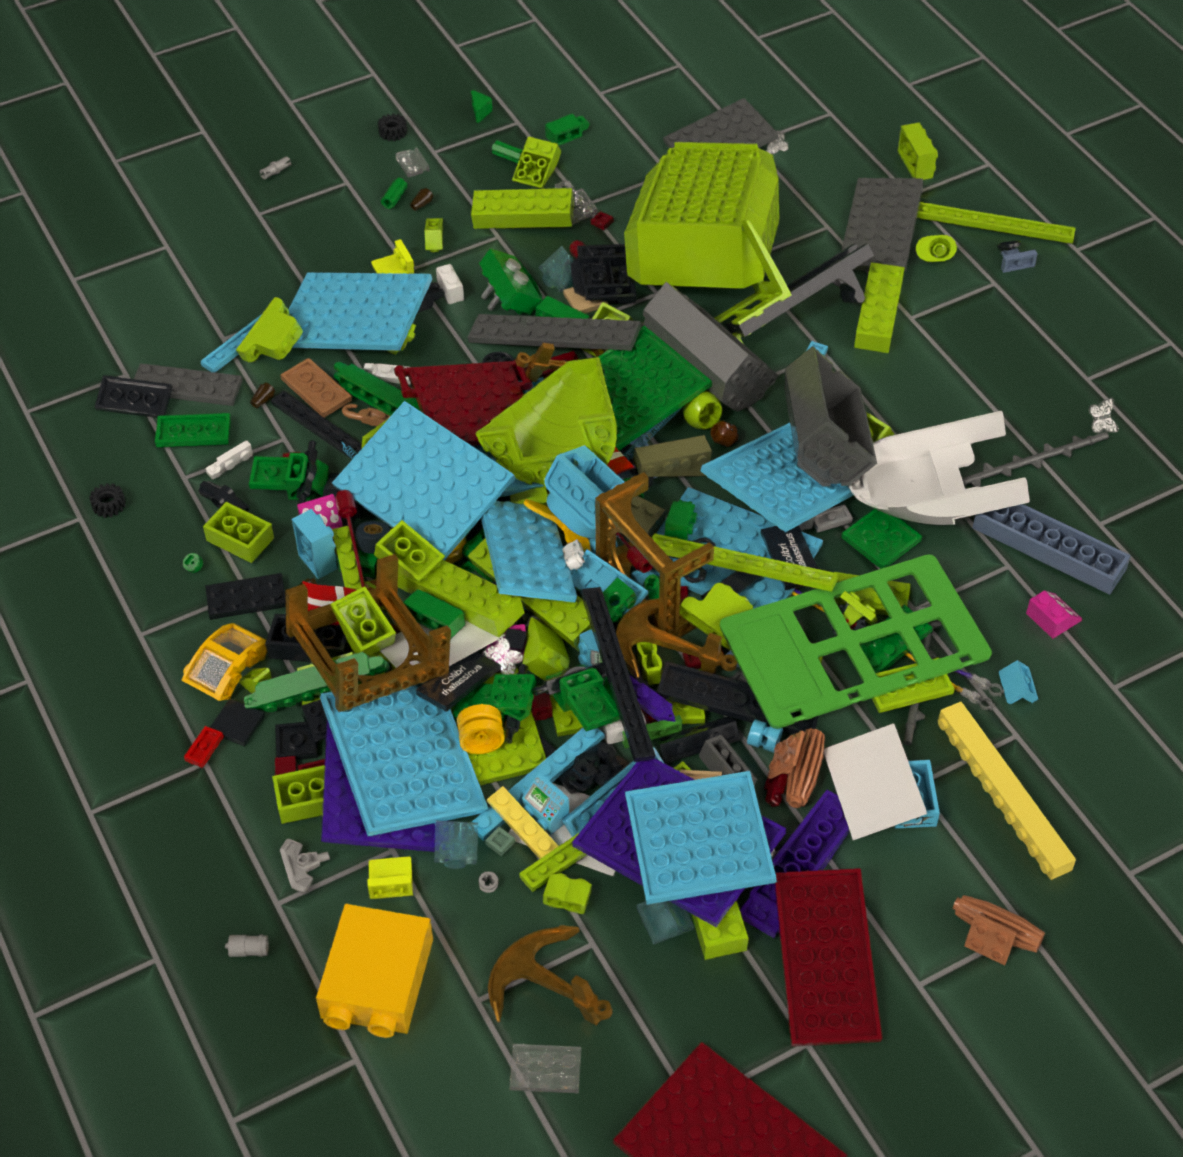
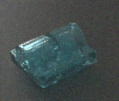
(557, 270)
(456, 843)
(664, 920)

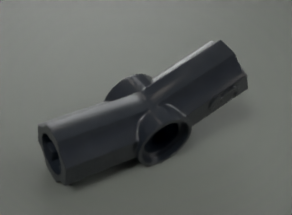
(220, 495)

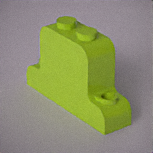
(271, 334)
(718, 604)

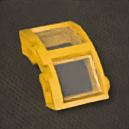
(222, 658)

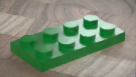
(193, 430)
(889, 649)

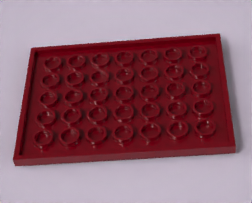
(718, 1112)

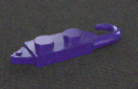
(652, 702)

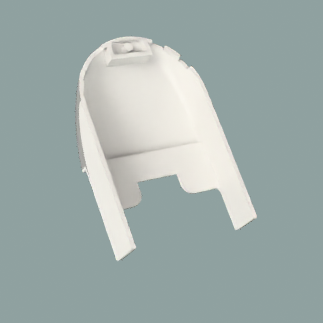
(933, 463)

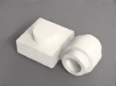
(573, 555)

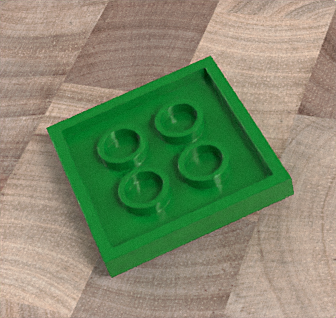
(881, 538)

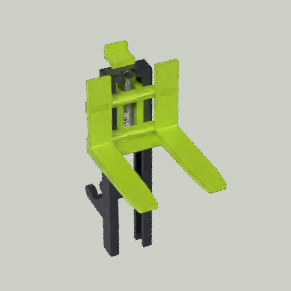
(778, 297)

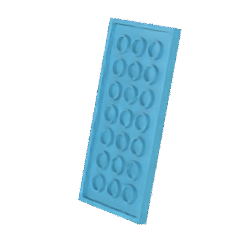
(526, 553)

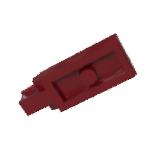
(774, 788)

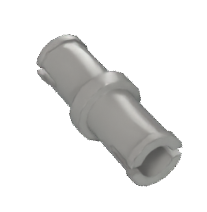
(275, 167)

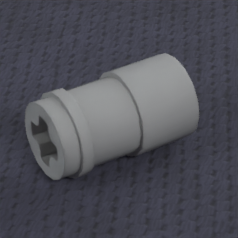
(247, 945)

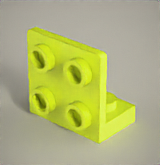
(398, 263)
(390, 877)

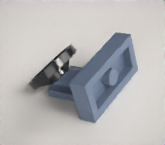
(1014, 259)

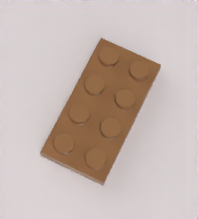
(316, 387)

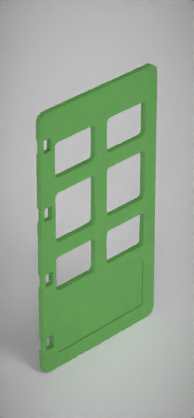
(786, 666)

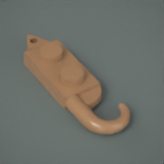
(368, 416)

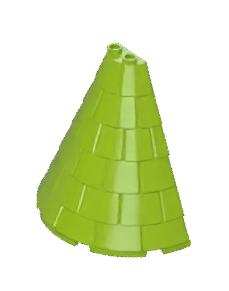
(553, 418)

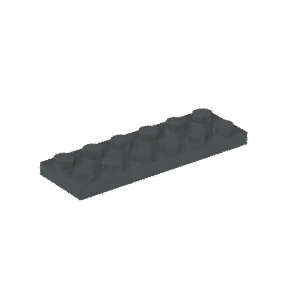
(194, 384)

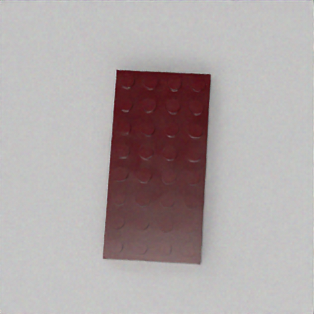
(827, 958)

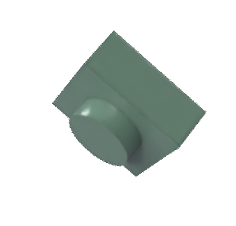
(500, 841)

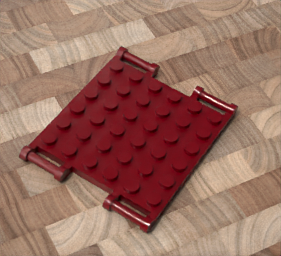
(464, 395)

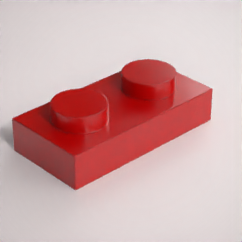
(203, 746)

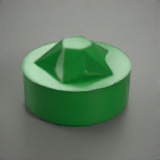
(192, 562)

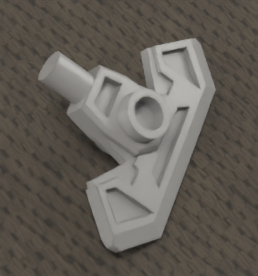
(299, 864)

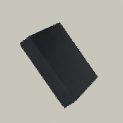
(237, 722)
(295, 740)

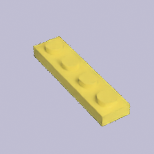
(521, 823)

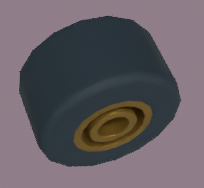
(369, 534)

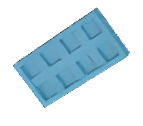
(599, 573)

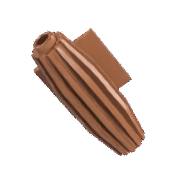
(801, 759)
(996, 929)

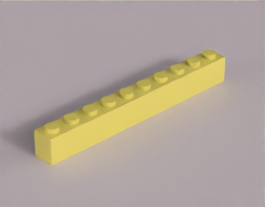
(1006, 791)

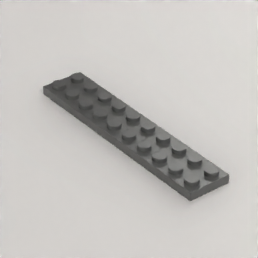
(556, 331)

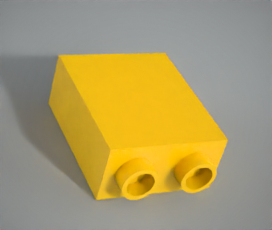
(374, 970)

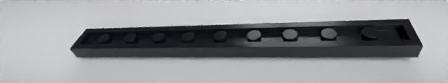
(617, 675)

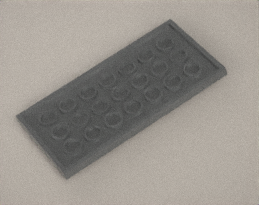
(885, 218)

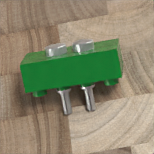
(510, 281)

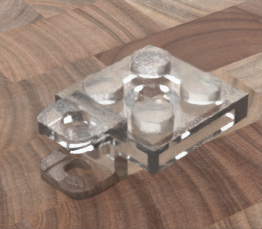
(581, 200)

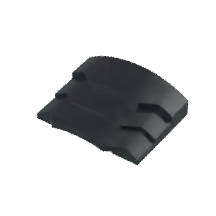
(602, 274)

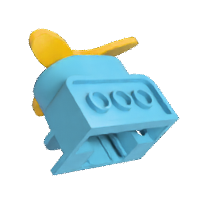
(573, 486)

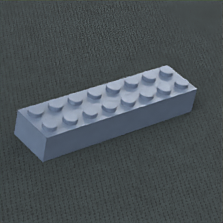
(1055, 545)

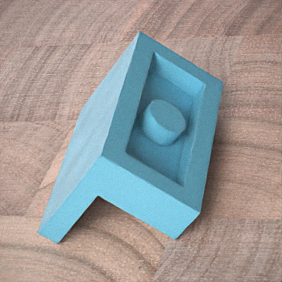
(1017, 683)

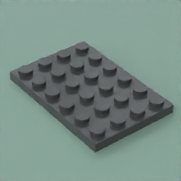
(728, 125)

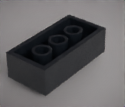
(285, 648)

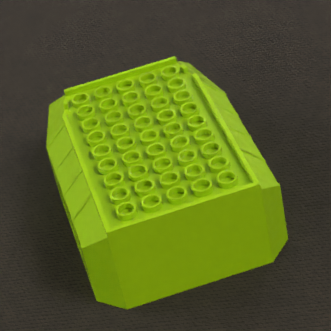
(692, 212)

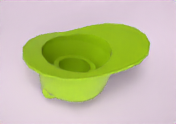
(936, 248)

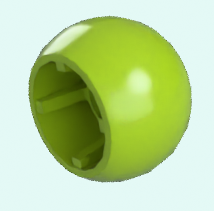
(703, 411)

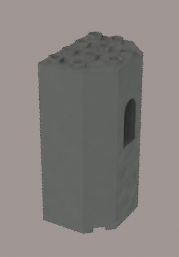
(735, 371)
(827, 421)

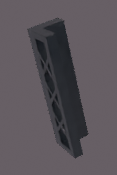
(691, 740)

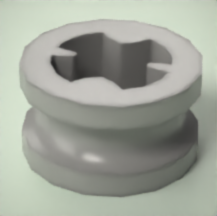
(488, 875)

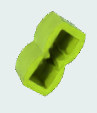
(649, 662)
(567, 893)

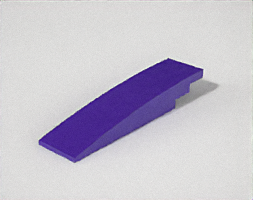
(806, 850)

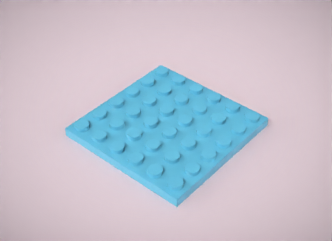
(699, 837)

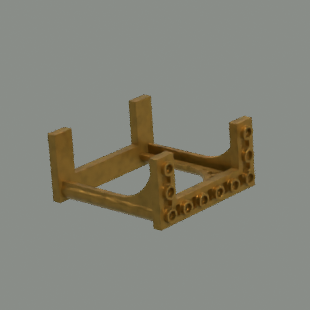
(615, 515)
(343, 677)

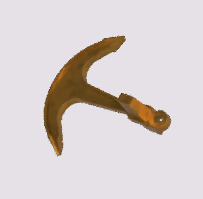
(541, 361)
(636, 628)
(519, 963)

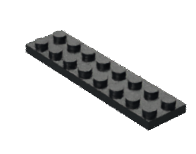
(718, 695)

